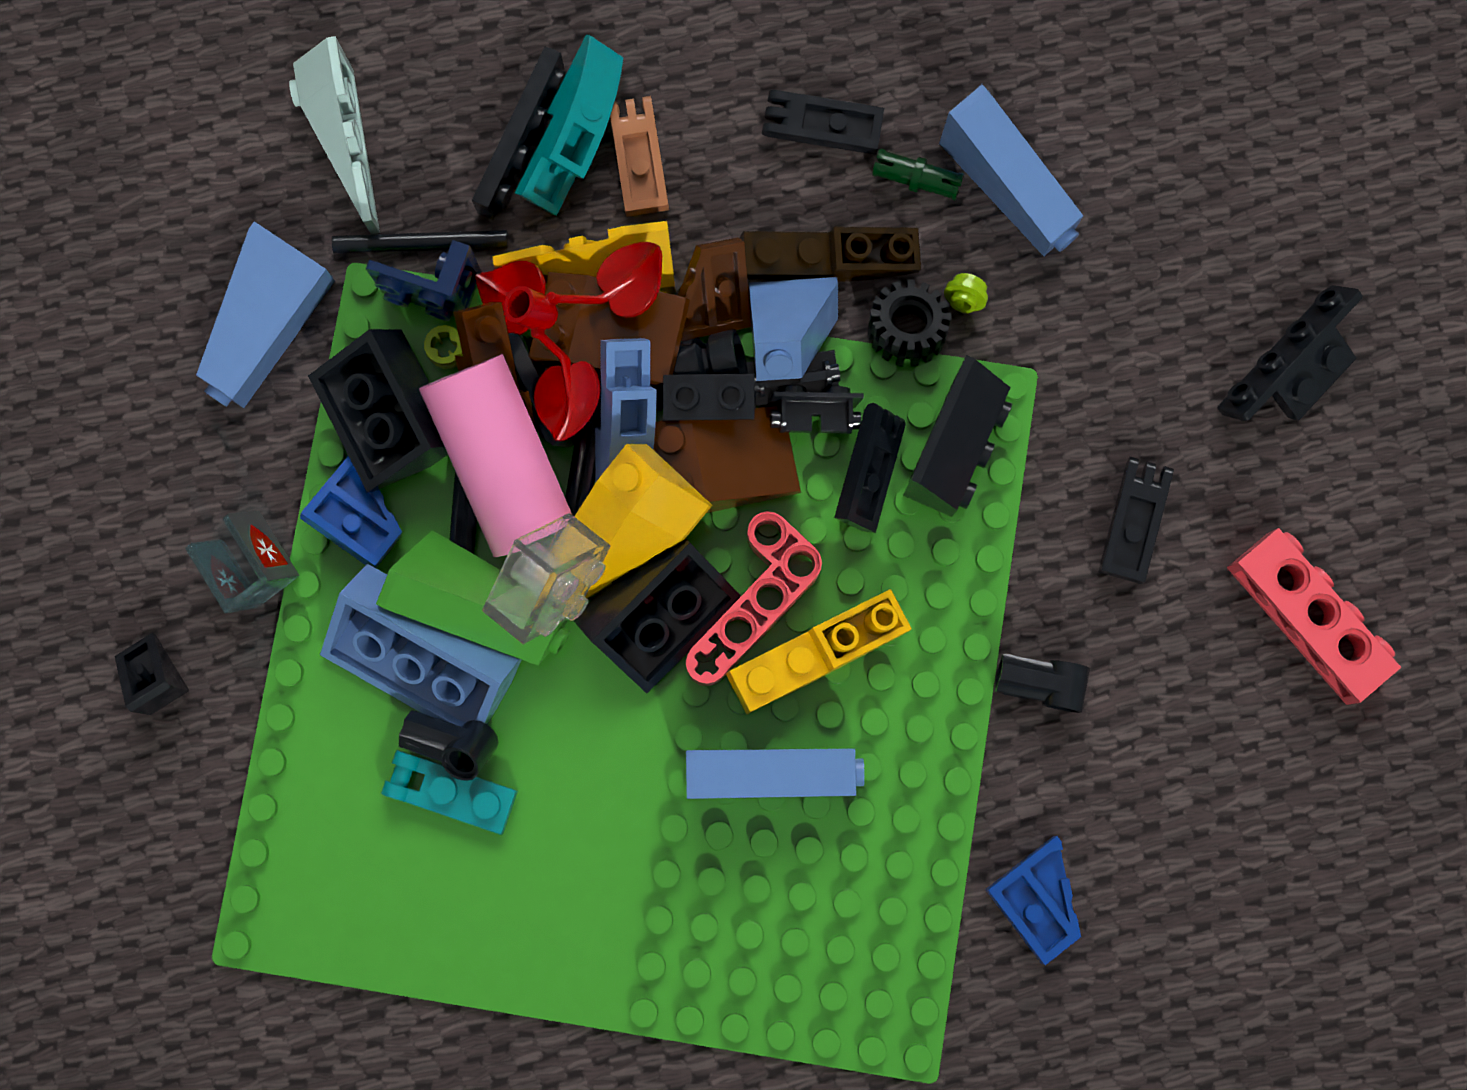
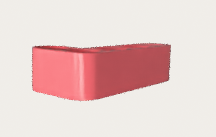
(747, 607)

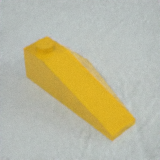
(639, 510)

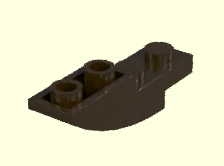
(841, 253)

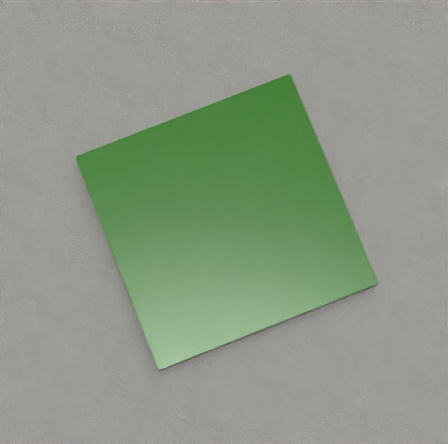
(611, 893)

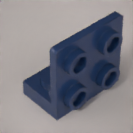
(441, 298)

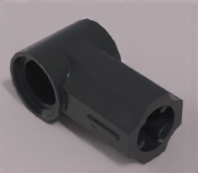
(1055, 684)
(459, 748)

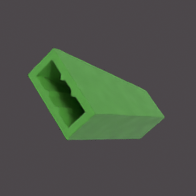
(448, 590)

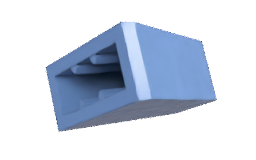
(790, 324)

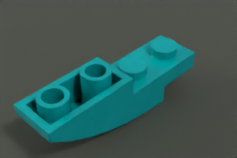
(577, 126)

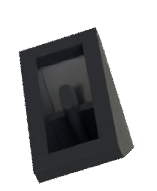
(148, 676)

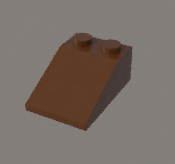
(585, 325)
(730, 459)

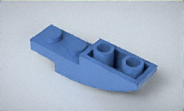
(626, 399)

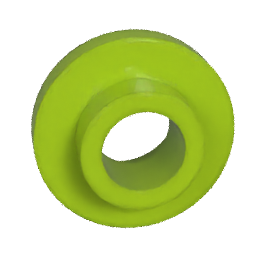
(966, 293)

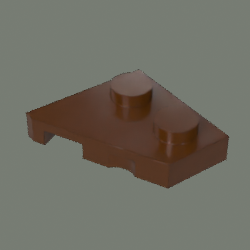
(716, 289)

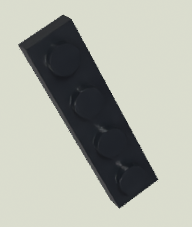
(513, 149)

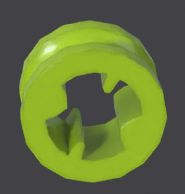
(433, 354)

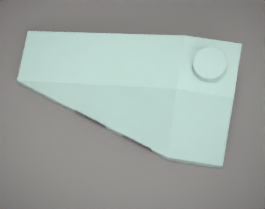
(330, 101)

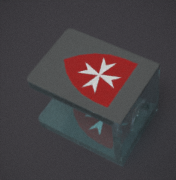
(263, 553)

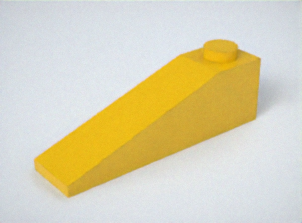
(586, 256)

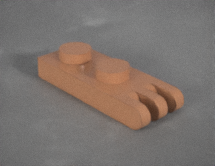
(639, 159)

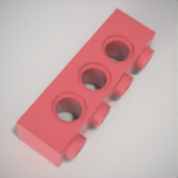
(1372, 656)

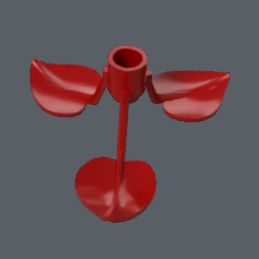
(570, 393)

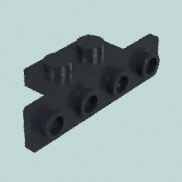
(1300, 363)

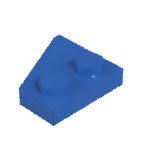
(353, 517)
(1038, 901)

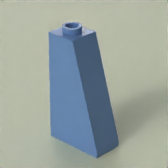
(1010, 171)
(260, 315)
(772, 773)

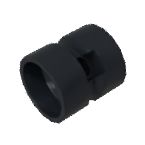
(719, 355)

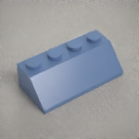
(413, 660)

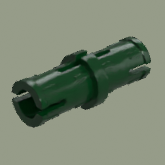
(917, 174)

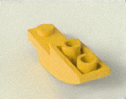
(818, 651)

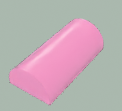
(495, 452)

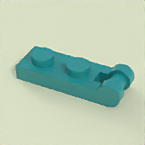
(471, 801)

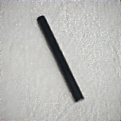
(418, 241)

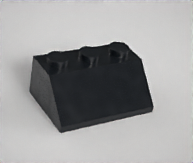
(378, 407)
(960, 439)
(657, 613)

